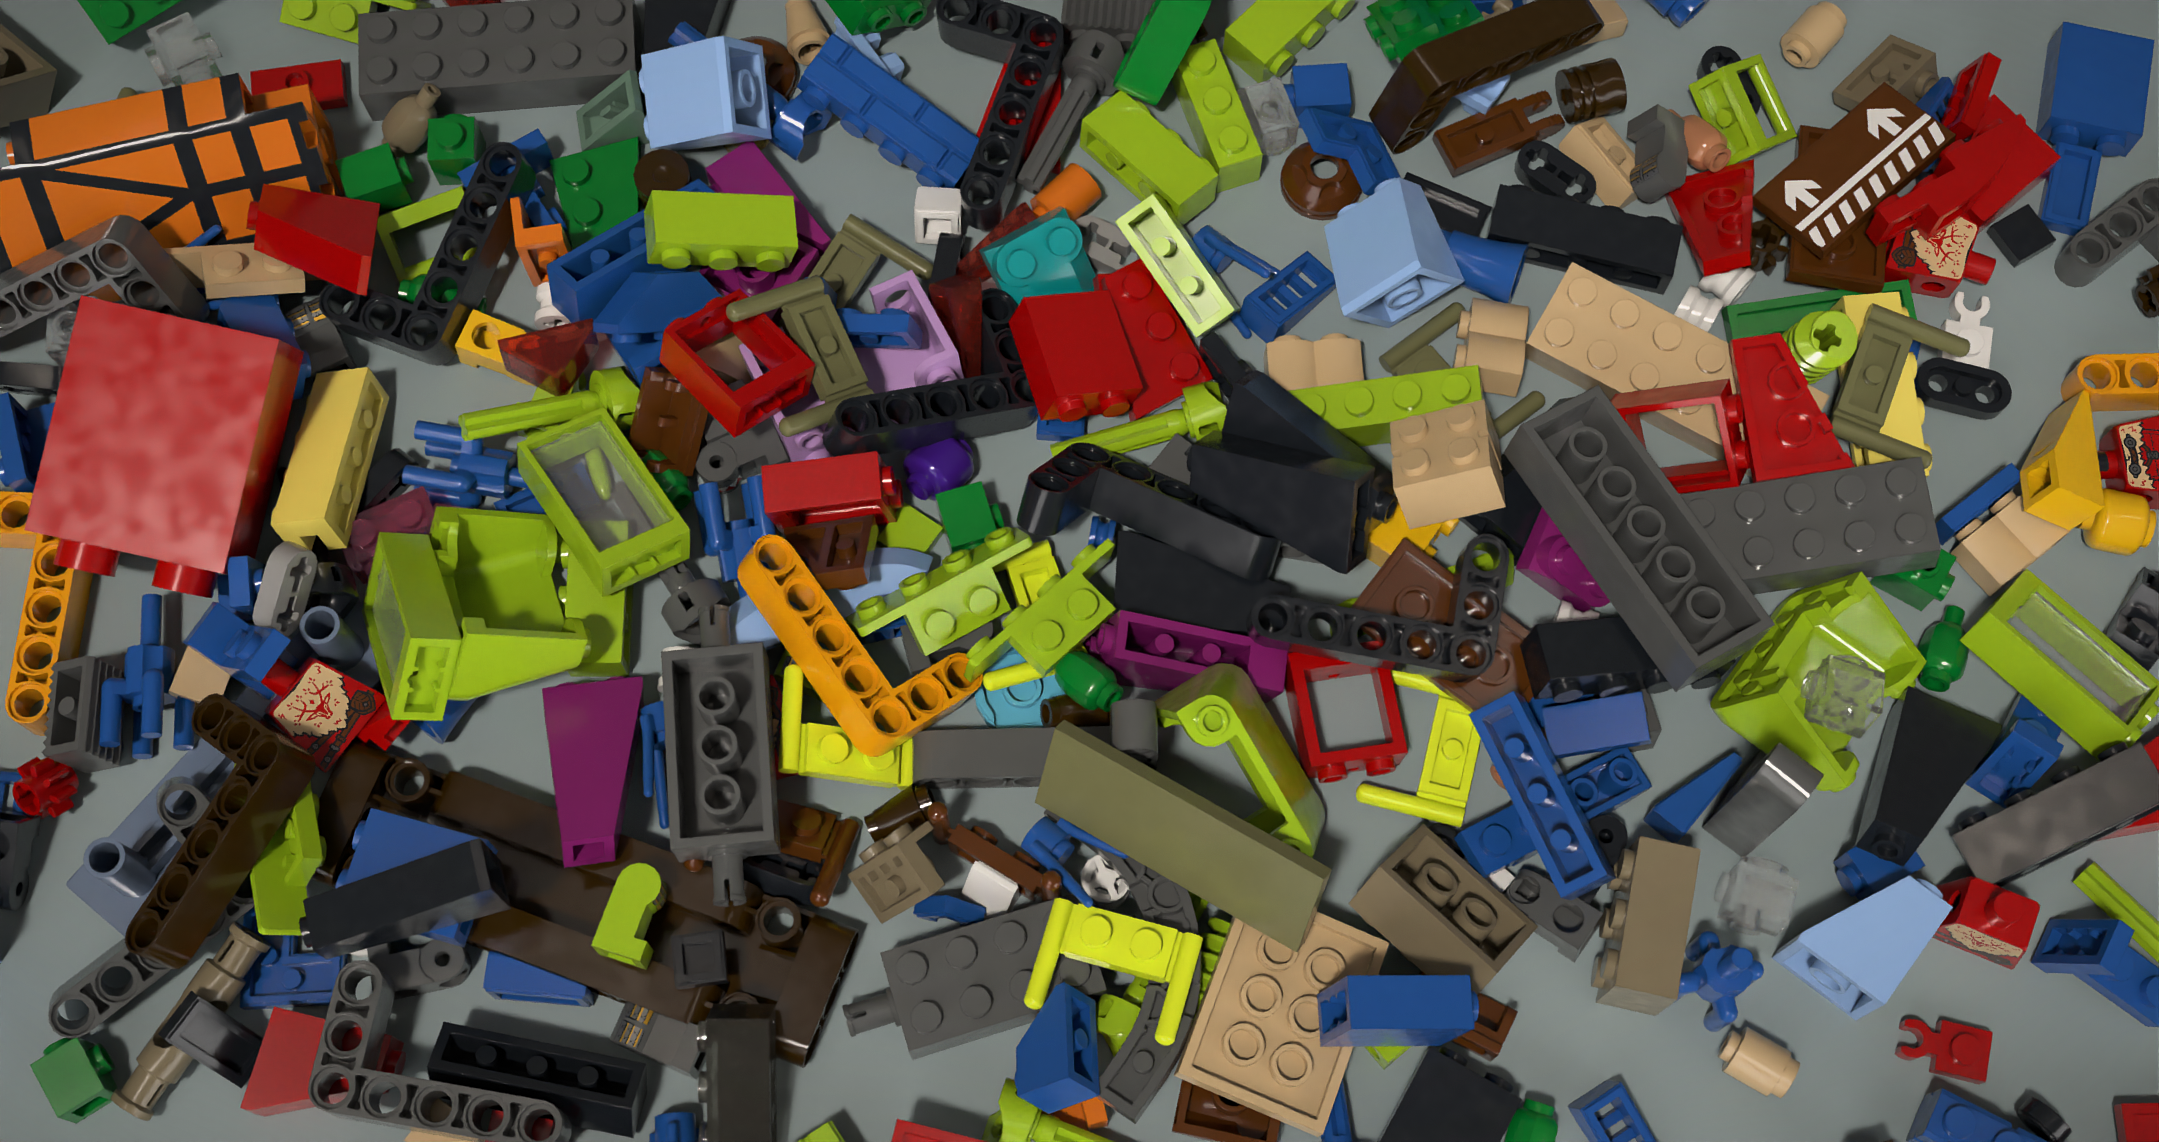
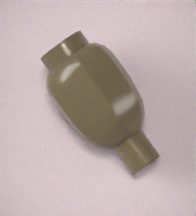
(407, 121)

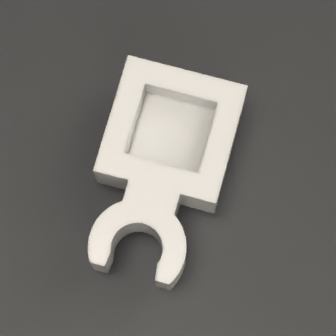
(1967, 325)

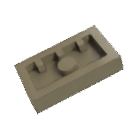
(1899, 64)
(896, 872)

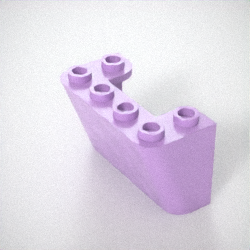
(884, 367)

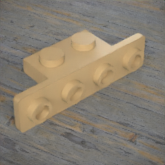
(237, 271)

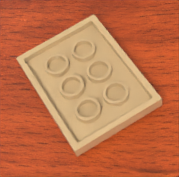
(1261, 1021)

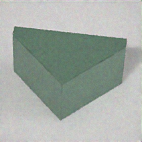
(614, 114)

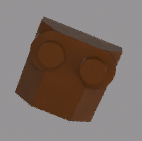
(1219, 1119)

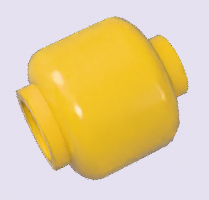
(2121, 525)

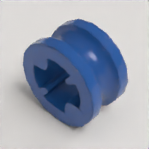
(1101, 531)

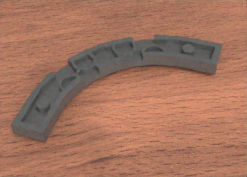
(1142, 1062)

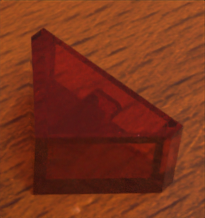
(551, 356)

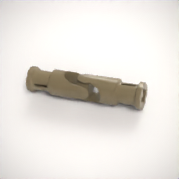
(217, 982)

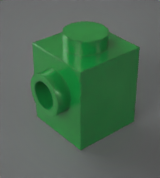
(453, 146)
(376, 177)
(967, 516)
(1919, 586)
(75, 1077)

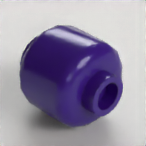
(938, 468)

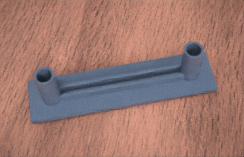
(128, 863)

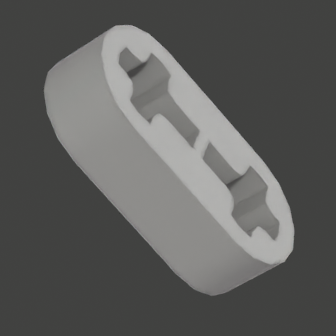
(1110, 244)
(285, 588)

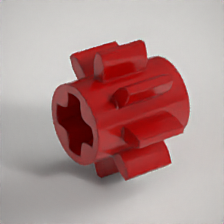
(45, 787)

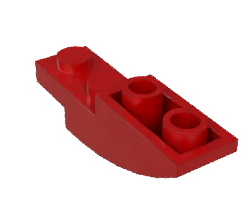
(1954, 186)

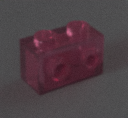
(403, 514)

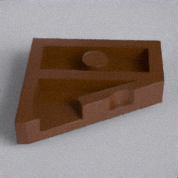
(836, 550)

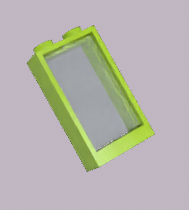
(603, 501)
(411, 627)
(2064, 665)

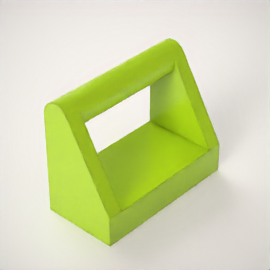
(1727, 108)
(410, 215)

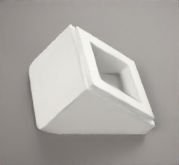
(937, 212)
(990, 890)

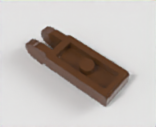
(1496, 134)

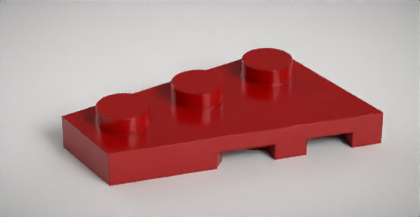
(1156, 339)
(1780, 415)

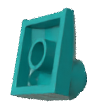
(1040, 258)

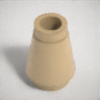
(804, 31)

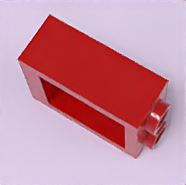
(759, 399)
(1729, 413)
(831, 490)
(1335, 765)

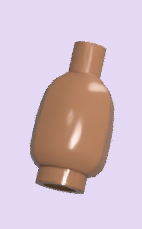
(1705, 144)

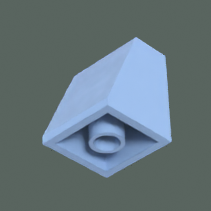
(705, 94)
(1389, 255)
(1868, 947)

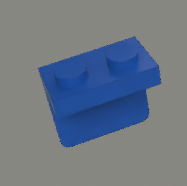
(22, 442)

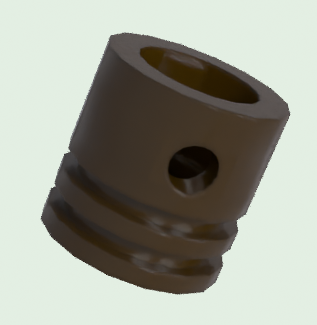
(1591, 90)
(660, 171)

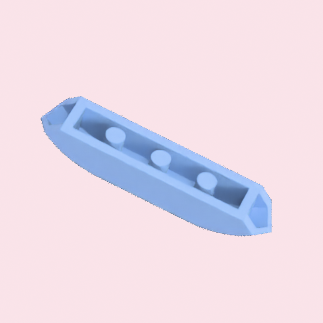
(887, 571)

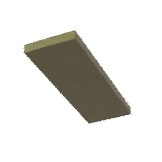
(1182, 835)

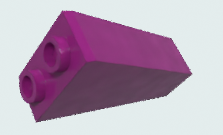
(1166, 653)
(592, 758)

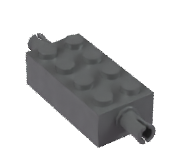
(720, 754)
(968, 982)

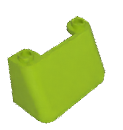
(504, 599)
(1764, 688)
(1226, 708)

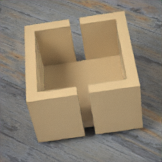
(1447, 464)

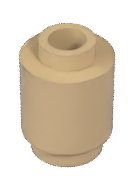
(1813, 35)
(1758, 1062)

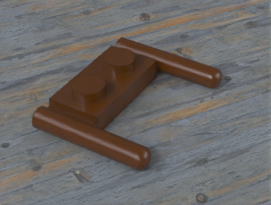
(813, 837)
(981, 845)

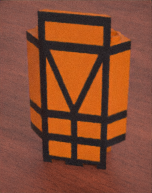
(164, 158)

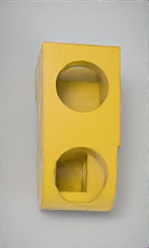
(479, 343)

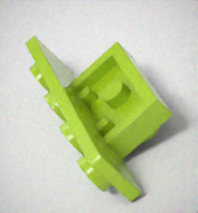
(337, 17)
(949, 598)
(1054, 624)
(287, 867)

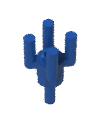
(473, 468)
(733, 538)
(146, 686)
(1718, 977)

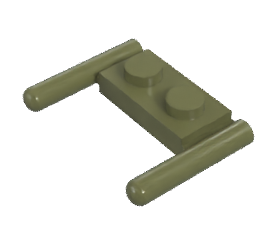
(855, 255)
(821, 336)
(1415, 356)
(1875, 376)

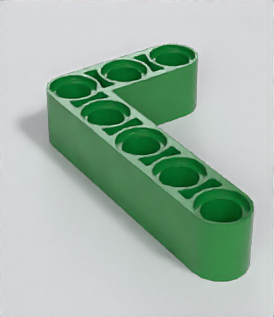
(1159, 48)

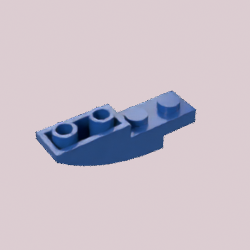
(1599, 789)

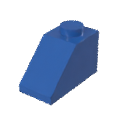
(1059, 1052)

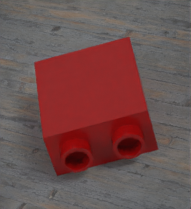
(162, 444)

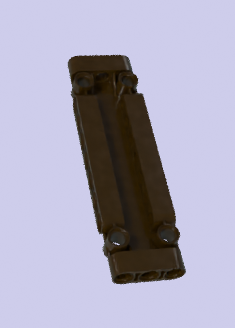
(561, 907)

